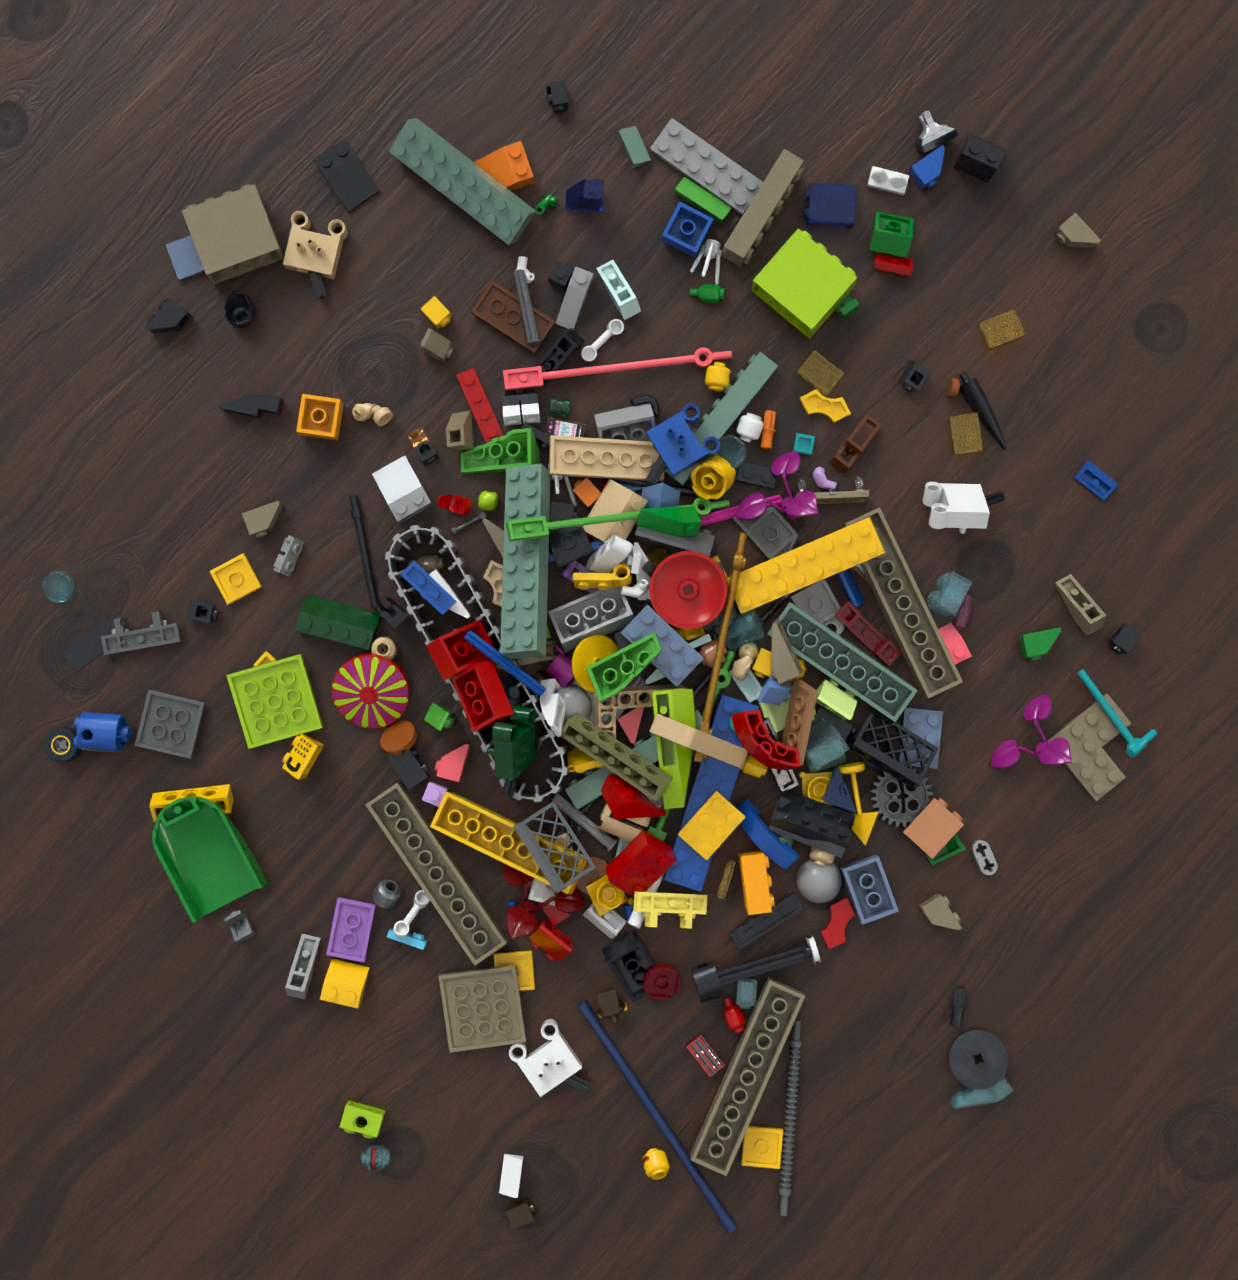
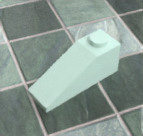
(619, 290)

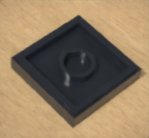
(569, 544)

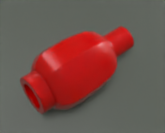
(733, 1016)

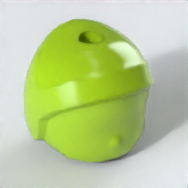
(488, 501)

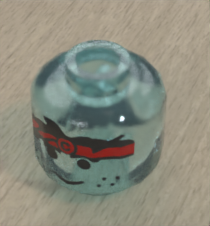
(375, 1157)

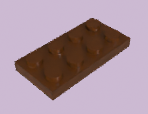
(503, 312)

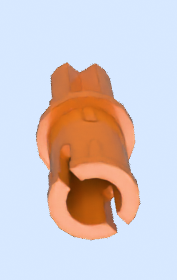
(768, 429)

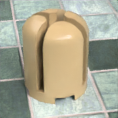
(620, 827)

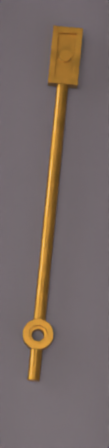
(739, 562)

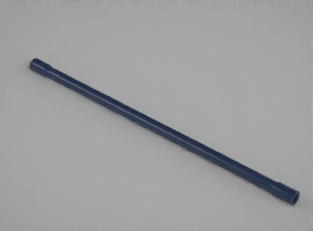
(722, 1214)

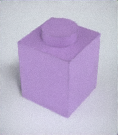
(434, 793)

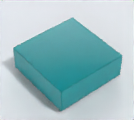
(804, 444)

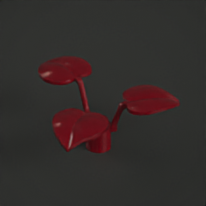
(520, 919)

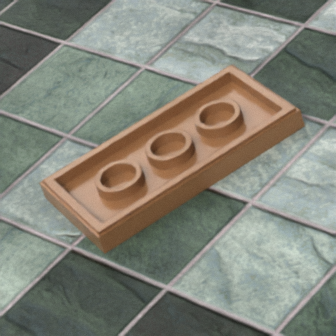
(799, 717)

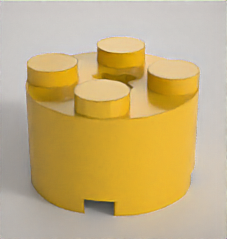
(712, 477)

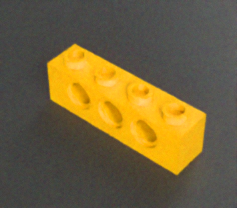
(218, 794)

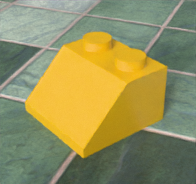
(345, 983)

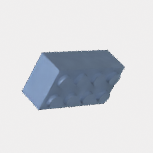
(677, 655)

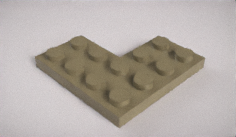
(1086, 737)

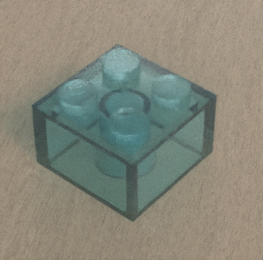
(949, 594)

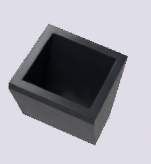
(979, 158)

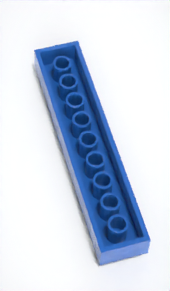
(711, 776)

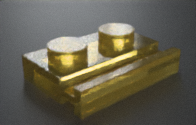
(1001, 329)
(820, 372)
(966, 433)

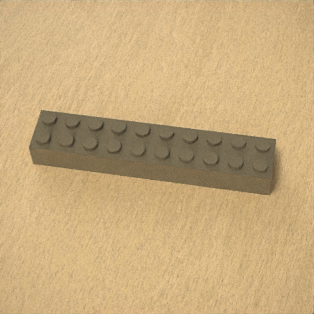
(908, 613)
(437, 873)
(747, 1076)

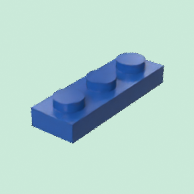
(428, 587)

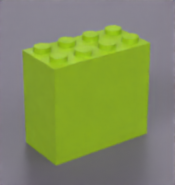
(804, 283)

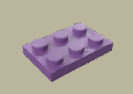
(351, 929)

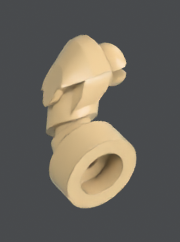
(381, 416)
(748, 654)

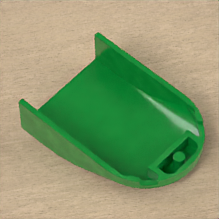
(204, 855)

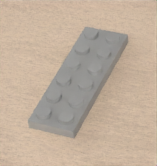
(706, 166)

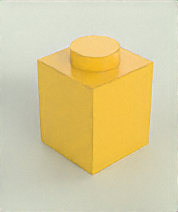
(436, 313)
(762, 664)

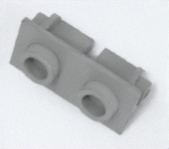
(286, 563)

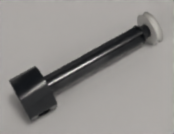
(709, 980)

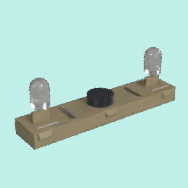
(833, 497)

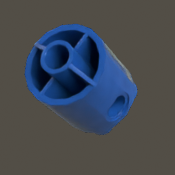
(101, 732)

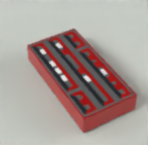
(705, 1055)

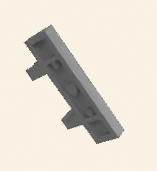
(126, 640)

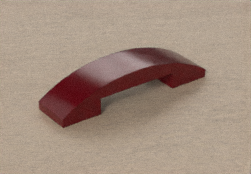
(867, 634)

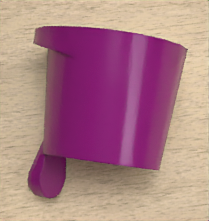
(561, 668)

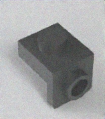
(239, 926)

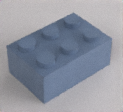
(869, 889)

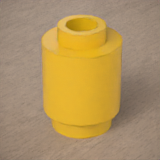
(753, 767)

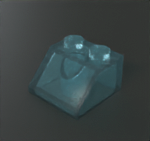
(824, 744)

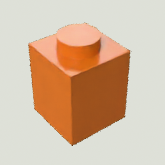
(586, 492)

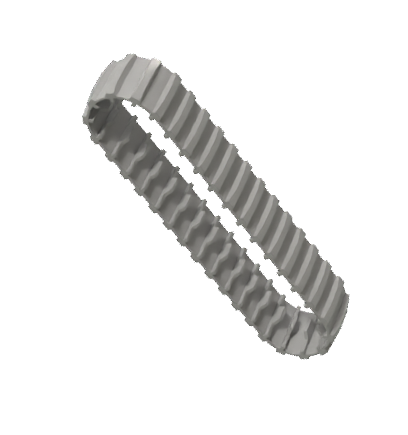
(403, 593)

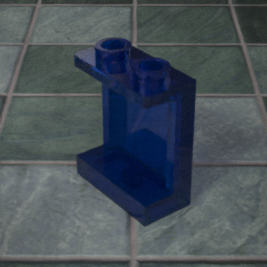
(830, 204)

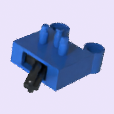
(677, 445)

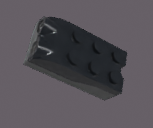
(812, 823)

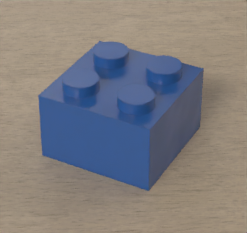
(687, 229)

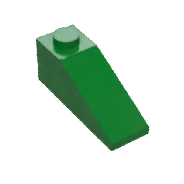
(671, 520)

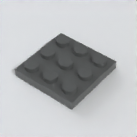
(170, 724)

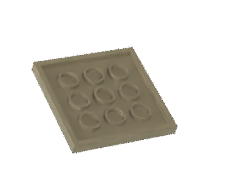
(482, 1008)

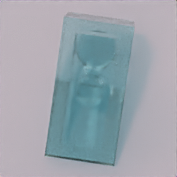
(744, 630)

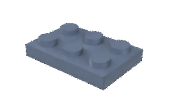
(926, 725)

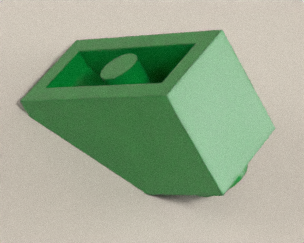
(1038, 643)

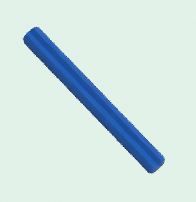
(504, 663)

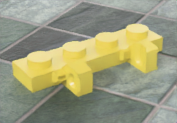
(655, 903)

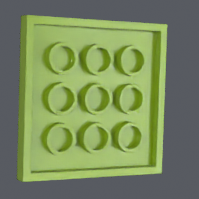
(274, 701)

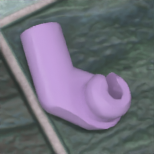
(821, 480)

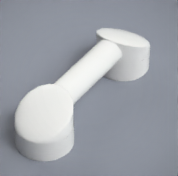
(614, 327)
(401, 928)

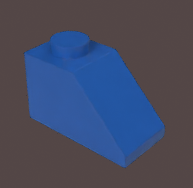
(928, 169)

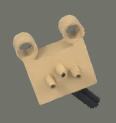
(314, 252)

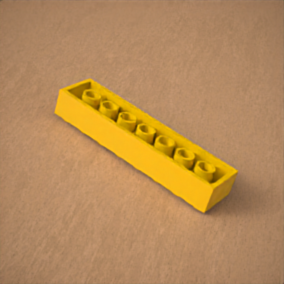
(807, 564)
(498, 838)

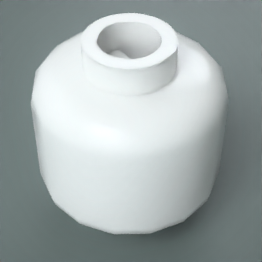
(749, 427)

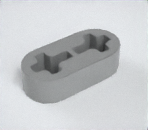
(988, 855)

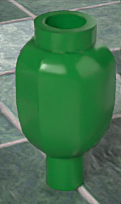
(709, 293)

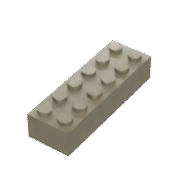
(764, 205)

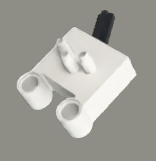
(550, 1063)

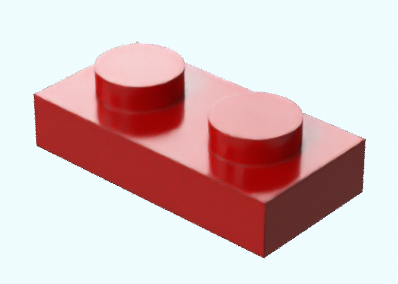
(890, 263)

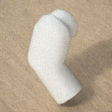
(522, 264)
(637, 590)

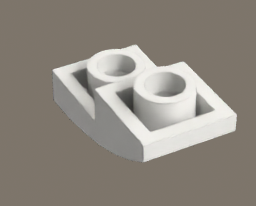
(633, 560)

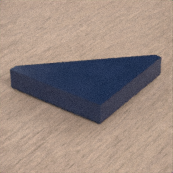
(837, 792)

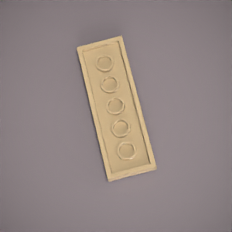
(601, 458)

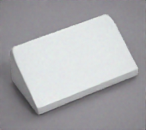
(609, 923)
(511, 1175)

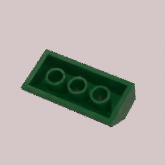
(338, 622)

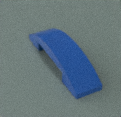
(765, 839)

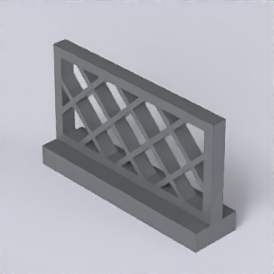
(543, 860)

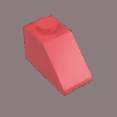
(954, 643)
(453, 764)

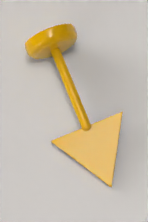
(863, 821)

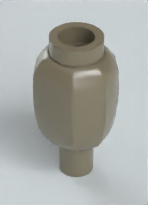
(430, 563)

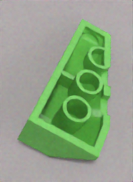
(508, 451)
(620, 668)

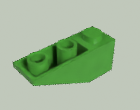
(440, 717)

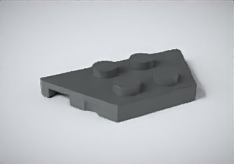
(769, 533)

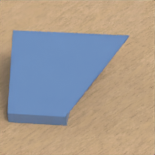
(660, 496)

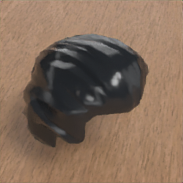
(239, 309)

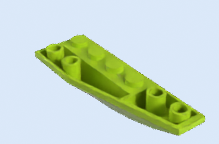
(674, 757)

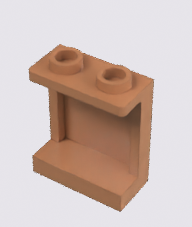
(934, 827)

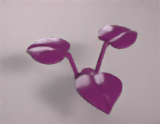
(802, 505)
(1049, 753)

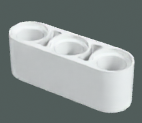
(609, 555)

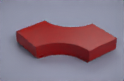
(835, 930)

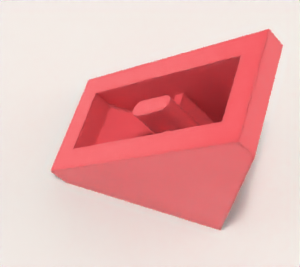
(630, 723)

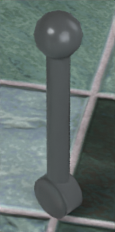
(454, 530)

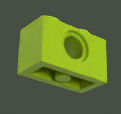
(373, 1116)

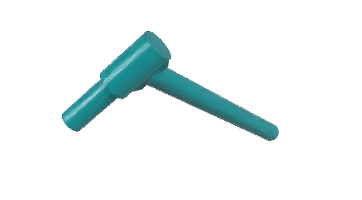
(1134, 745)

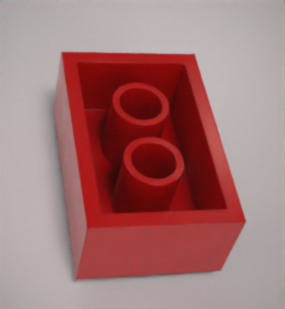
(455, 654)
(482, 695)
(640, 863)

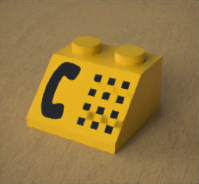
(302, 756)

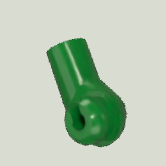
(544, 204)

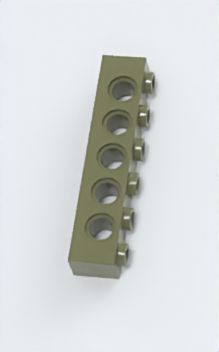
(616, 756)

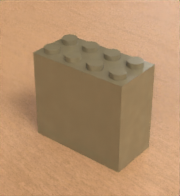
(232, 234)

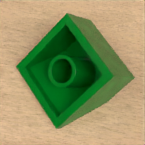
(891, 234)

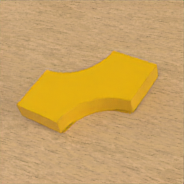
(833, 408)

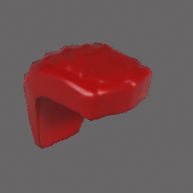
(455, 503)

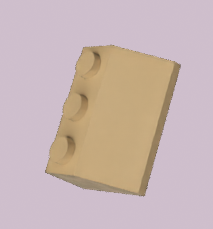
(614, 500)

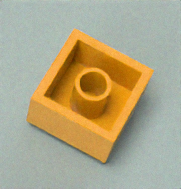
(320, 417)

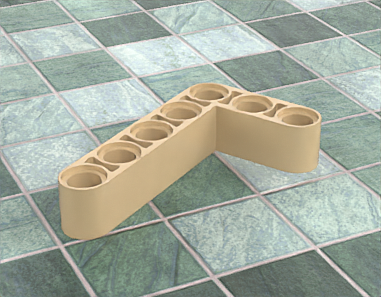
(631, 702)
(698, 740)

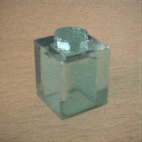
(746, 993)

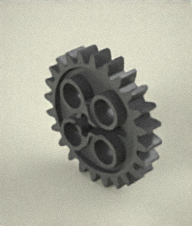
(883, 798)

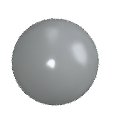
(576, 701)
(818, 882)

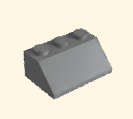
(626, 423)

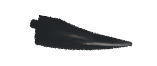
(979, 403)

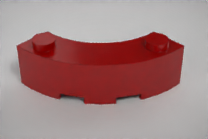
(757, 742)

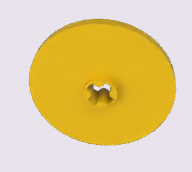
(588, 652)

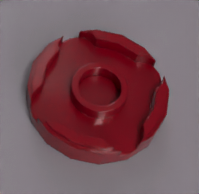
(661, 982)

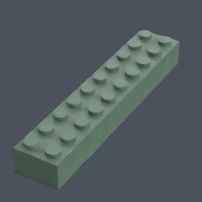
(525, 566)

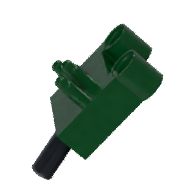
(513, 747)

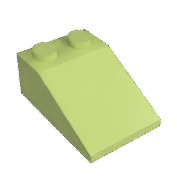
(835, 700)

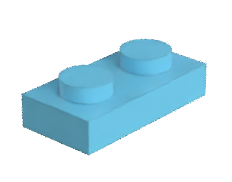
(416, 940)

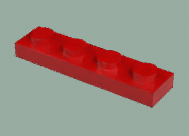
(479, 405)

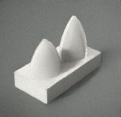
(888, 180)

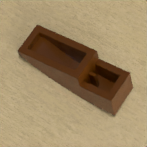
(855, 443)

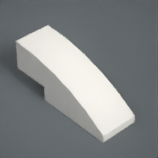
(553, 706)

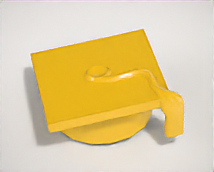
(815, 785)
(606, 896)

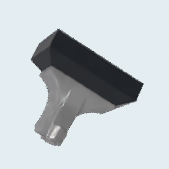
(933, 133)

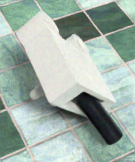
(958, 505)

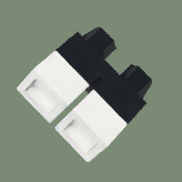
(512, 405)

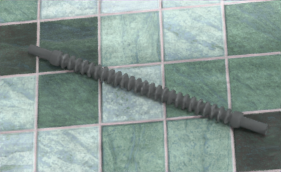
(785, 1191)

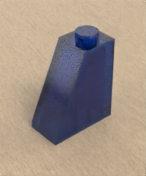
(586, 196)

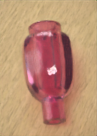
(964, 614)

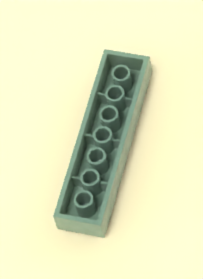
(462, 181)
(845, 662)

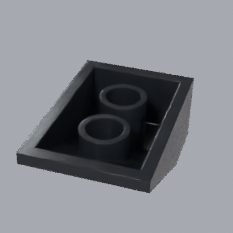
(346, 175)
(629, 962)

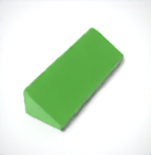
(702, 200)

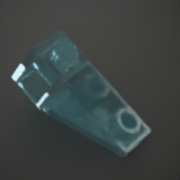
(975, 1097)

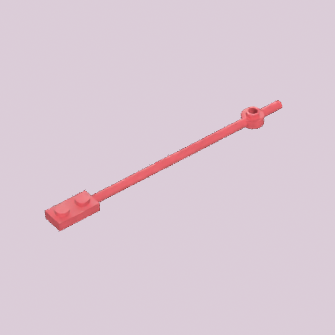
(533, 376)

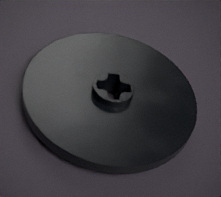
(984, 1074)

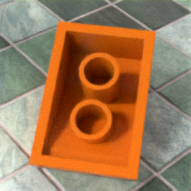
(508, 166)

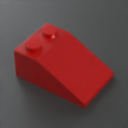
(627, 801)
(551, 940)

